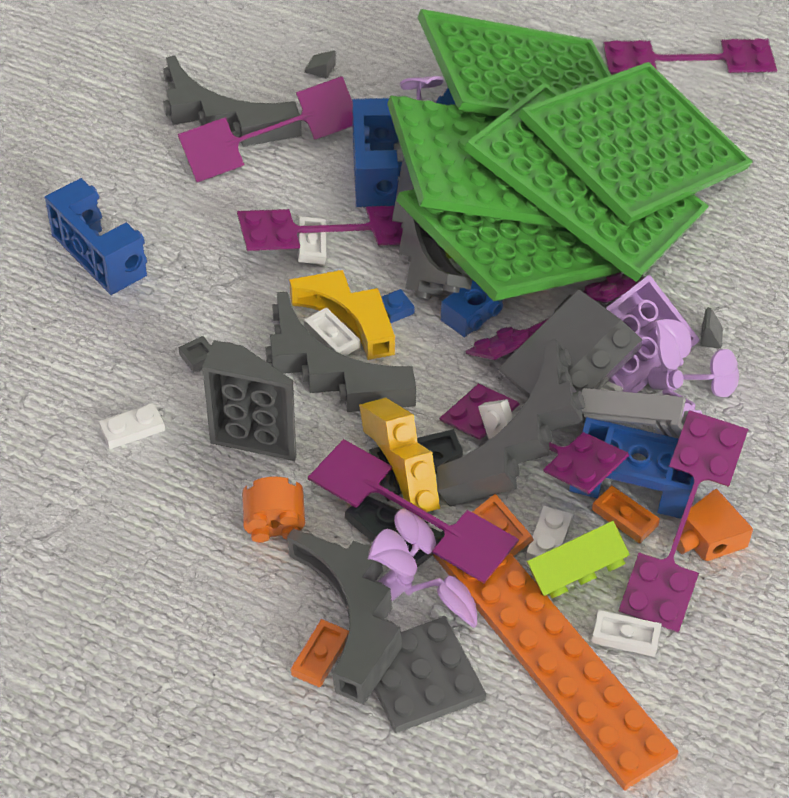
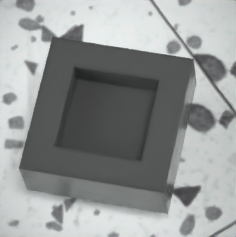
(195, 353)

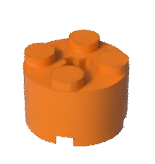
(272, 508)

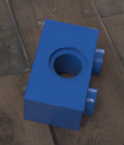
(469, 309)

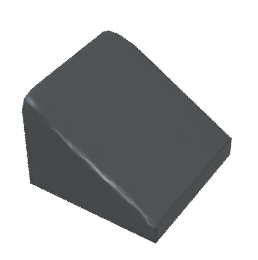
(321, 64)
(711, 330)

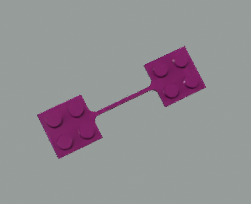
(739, 54)
(214, 148)
(277, 230)
(511, 339)
(579, 464)
(468, 544)
(659, 587)

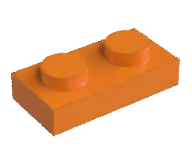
(498, 514)
(626, 514)
(320, 653)

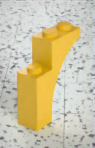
(359, 311)
(411, 462)

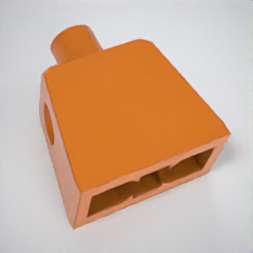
(714, 528)

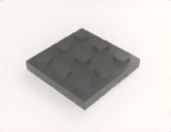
(428, 677)

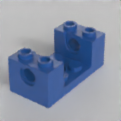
(374, 153)
(75, 222)
(649, 473)

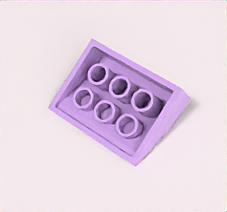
(639, 310)

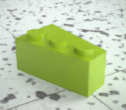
(578, 560)

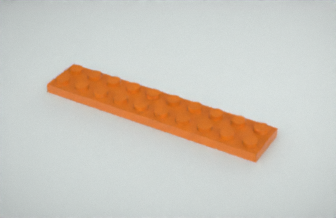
(569, 672)

